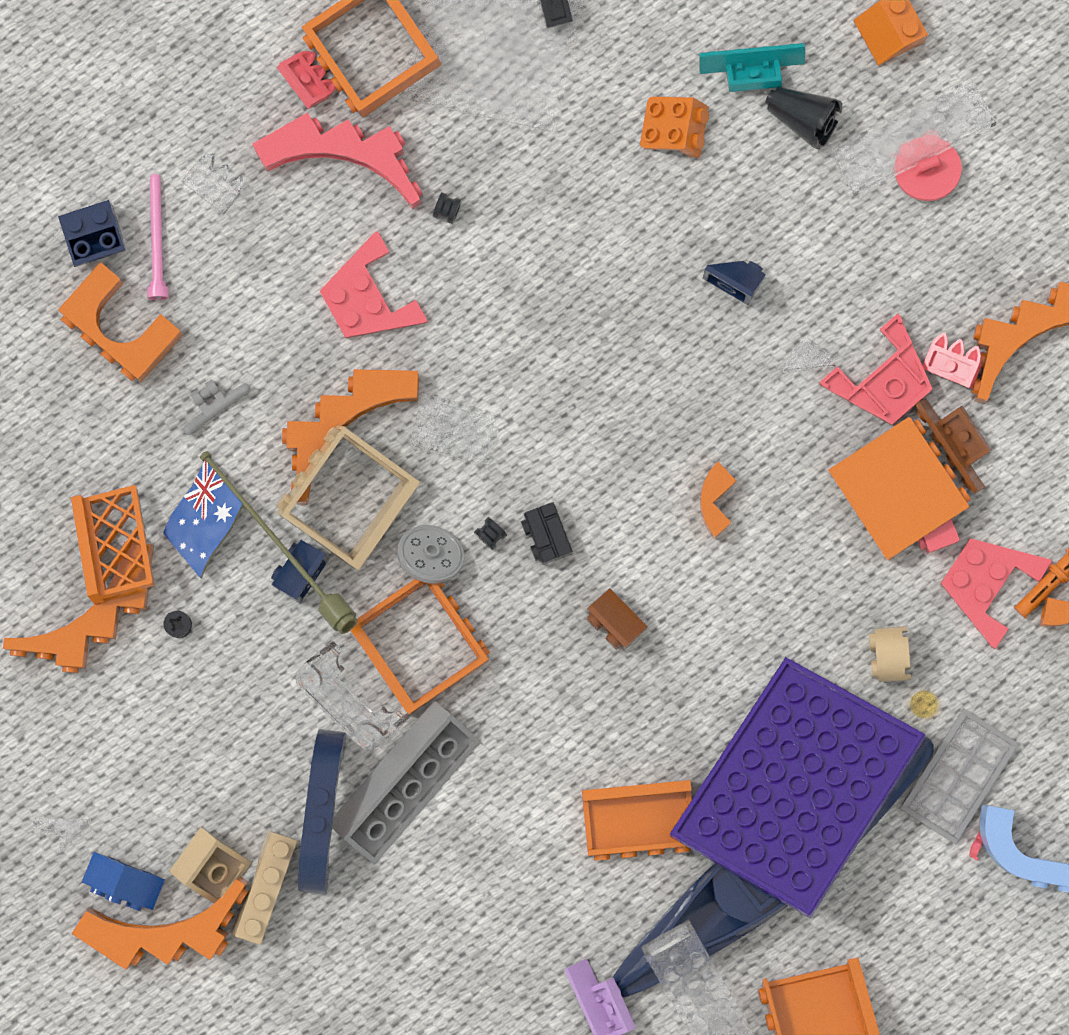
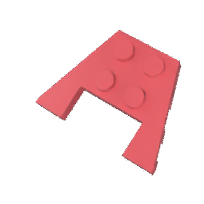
(357, 301)
(893, 386)
(979, 577)

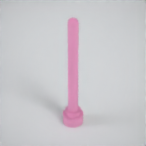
(157, 286)

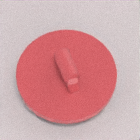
(932, 177)

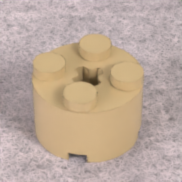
(891, 654)

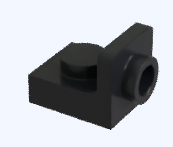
(556, 12)

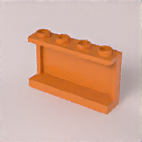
(634, 818)

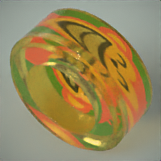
(923, 704)

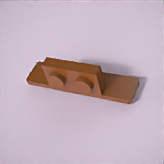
(960, 440)

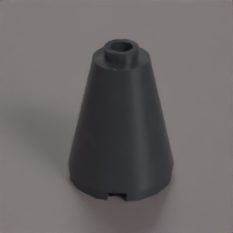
(805, 114)

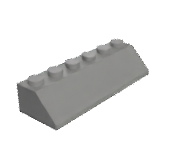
(404, 782)

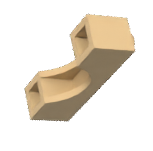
(264, 890)

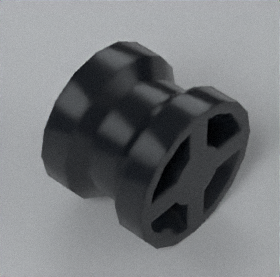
(447, 208)
(490, 533)
(181, 627)

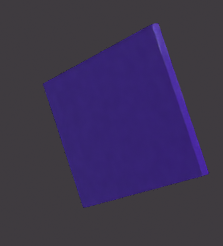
(797, 786)

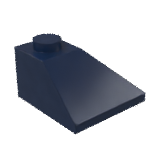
(736, 278)

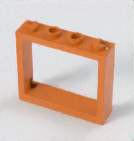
(390, 89)
(463, 626)

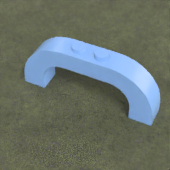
(998, 842)

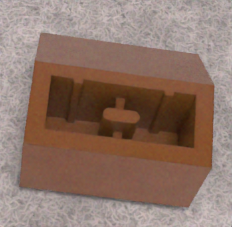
(616, 620)

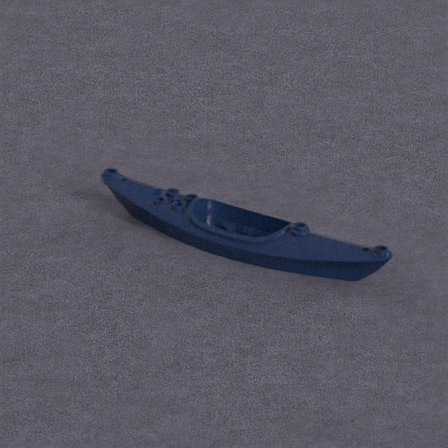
(727, 906)

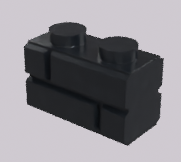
(547, 533)

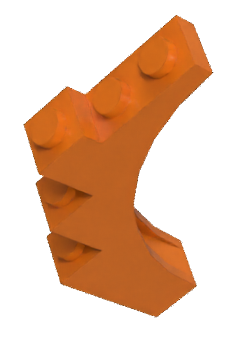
(1004, 339)
(370, 391)
(99, 621)
(124, 941)

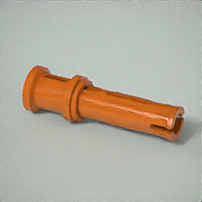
(1057, 574)

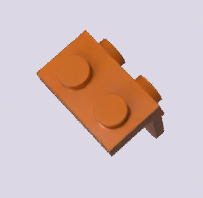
(675, 125)

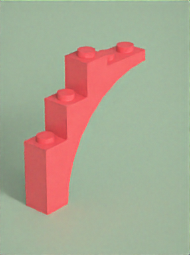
(378, 153)

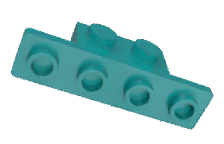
(752, 67)

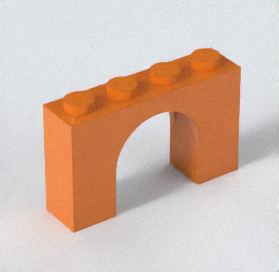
(135, 357)

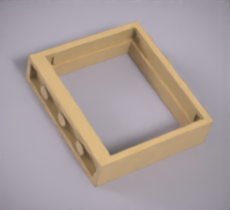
(380, 522)

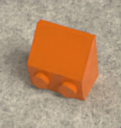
(890, 29)

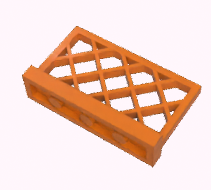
(89, 544)

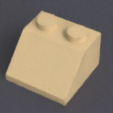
(209, 866)

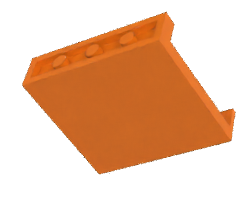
(900, 487)
(820, 1003)

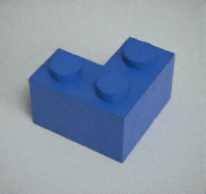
(122, 882)

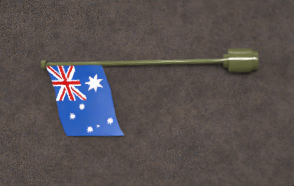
(207, 518)

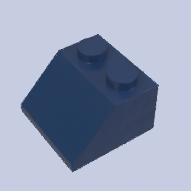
(290, 580)

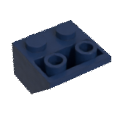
(92, 233)

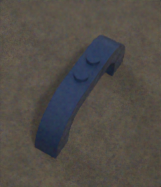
(319, 811)

